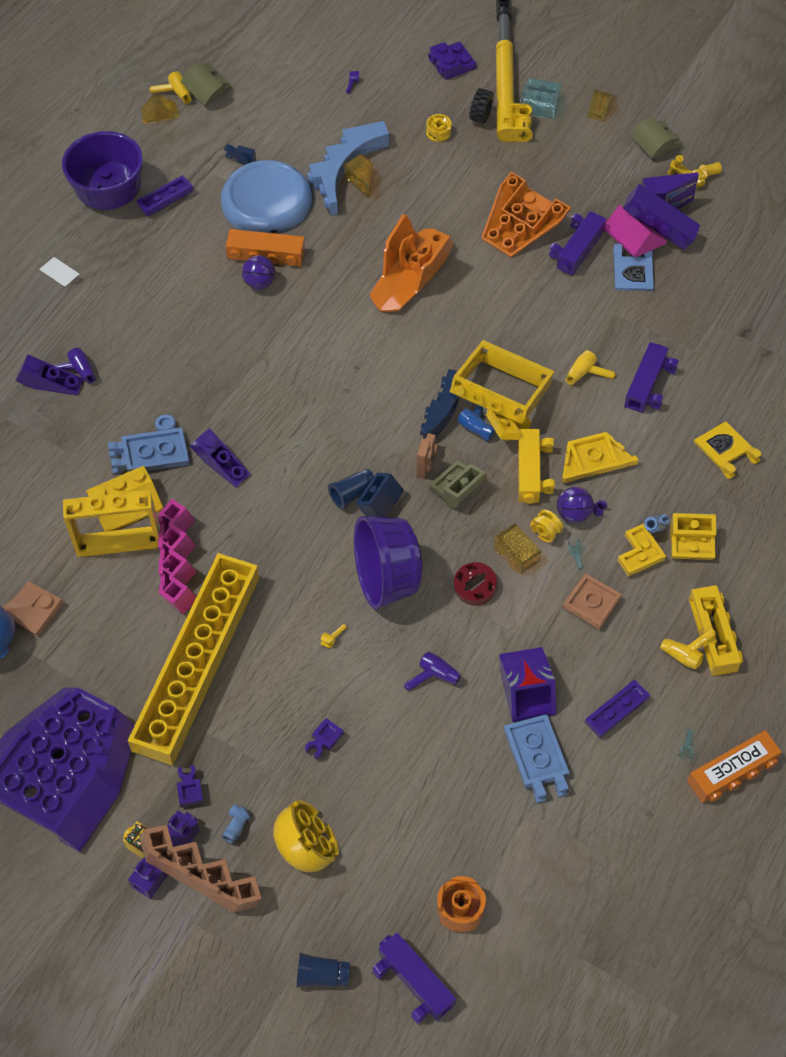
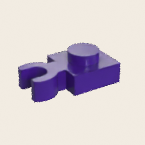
(325, 736)
(190, 789)

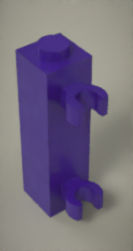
(581, 242)
(646, 377)
(146, 877)
(416, 976)

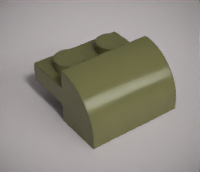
(205, 83)
(655, 137)
(458, 483)

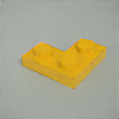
(505, 427)
(644, 554)

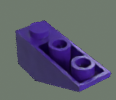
(47, 377)
(219, 458)

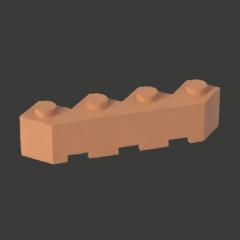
(208, 879)

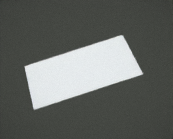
(59, 271)

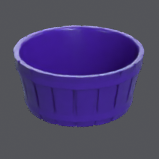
(104, 169)
(386, 559)

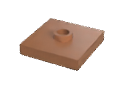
(592, 601)

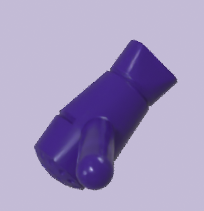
(81, 364)
(433, 666)

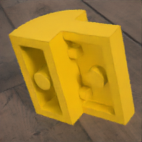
(693, 536)

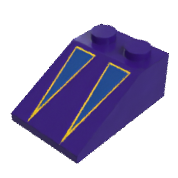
(674, 189)

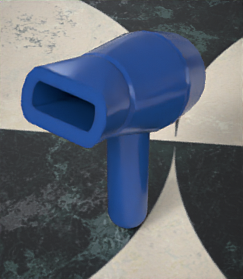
(475, 424)

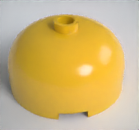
(299, 838)

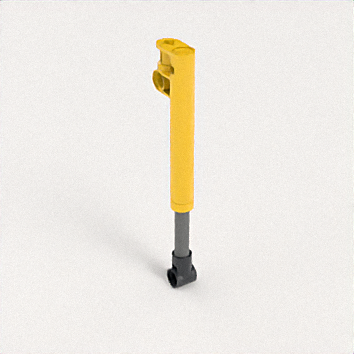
(511, 117)

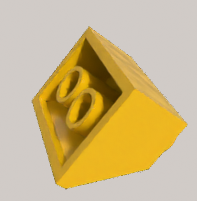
(131, 481)

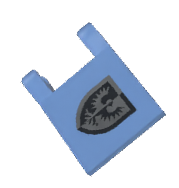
(632, 272)

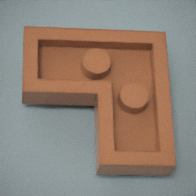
(426, 450)

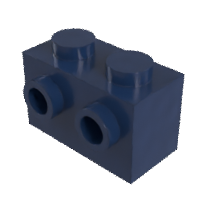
(380, 495)

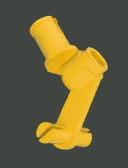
(703, 170)

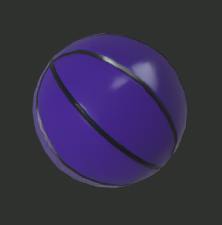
(258, 272)
(575, 505)

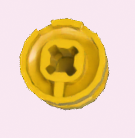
(438, 127)
(546, 525)

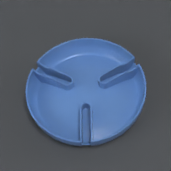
(266, 197)

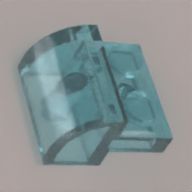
(541, 96)

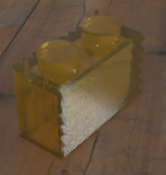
(517, 548)

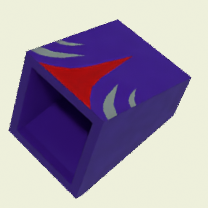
(528, 684)

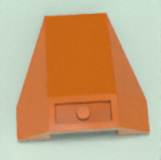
(520, 216)

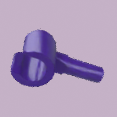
(353, 77)
(600, 504)

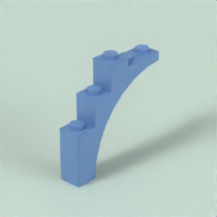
(355, 141)

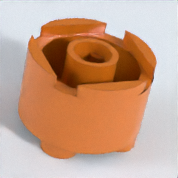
(461, 890)

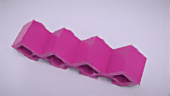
(174, 548)

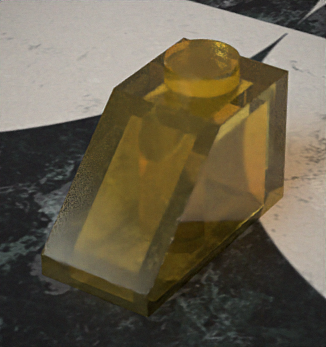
(360, 174)

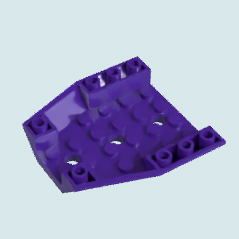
(83, 783)

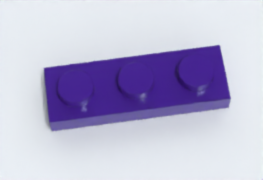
(164, 195)
(617, 708)

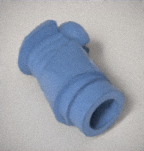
(656, 523)
(237, 824)

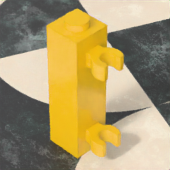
(529, 466)

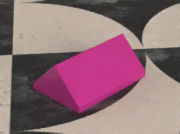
(632, 233)

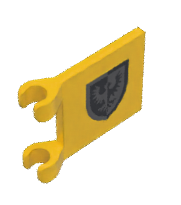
(725, 445)

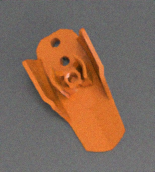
(408, 264)

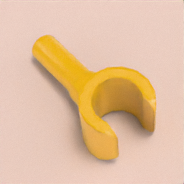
(329, 640)

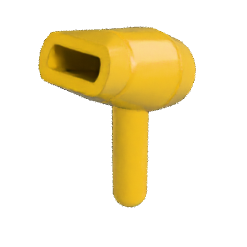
(174, 85)
(585, 364)
(687, 654)

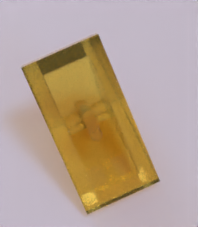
(600, 105)
(158, 109)

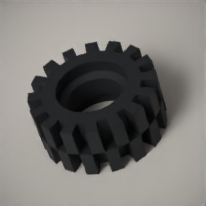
(481, 105)

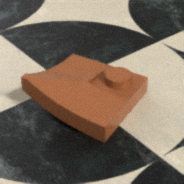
(33, 608)

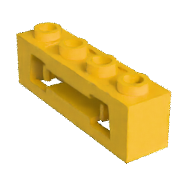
(726, 657)

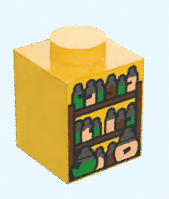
(132, 839)

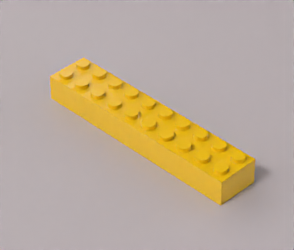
(194, 660)

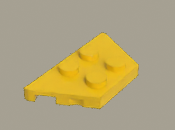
(595, 456)

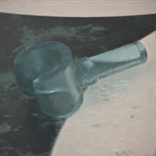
(575, 552)
(687, 744)

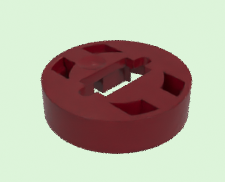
(470, 597)

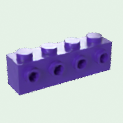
(661, 216)

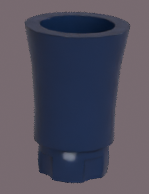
(349, 488)
(321, 971)

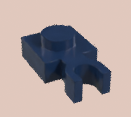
(243, 154)

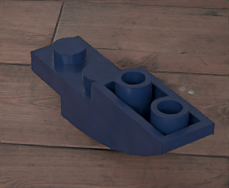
(442, 409)

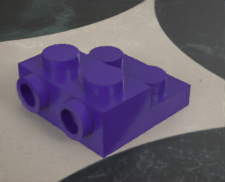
(451, 59)

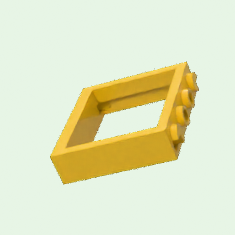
(511, 364)
(111, 541)

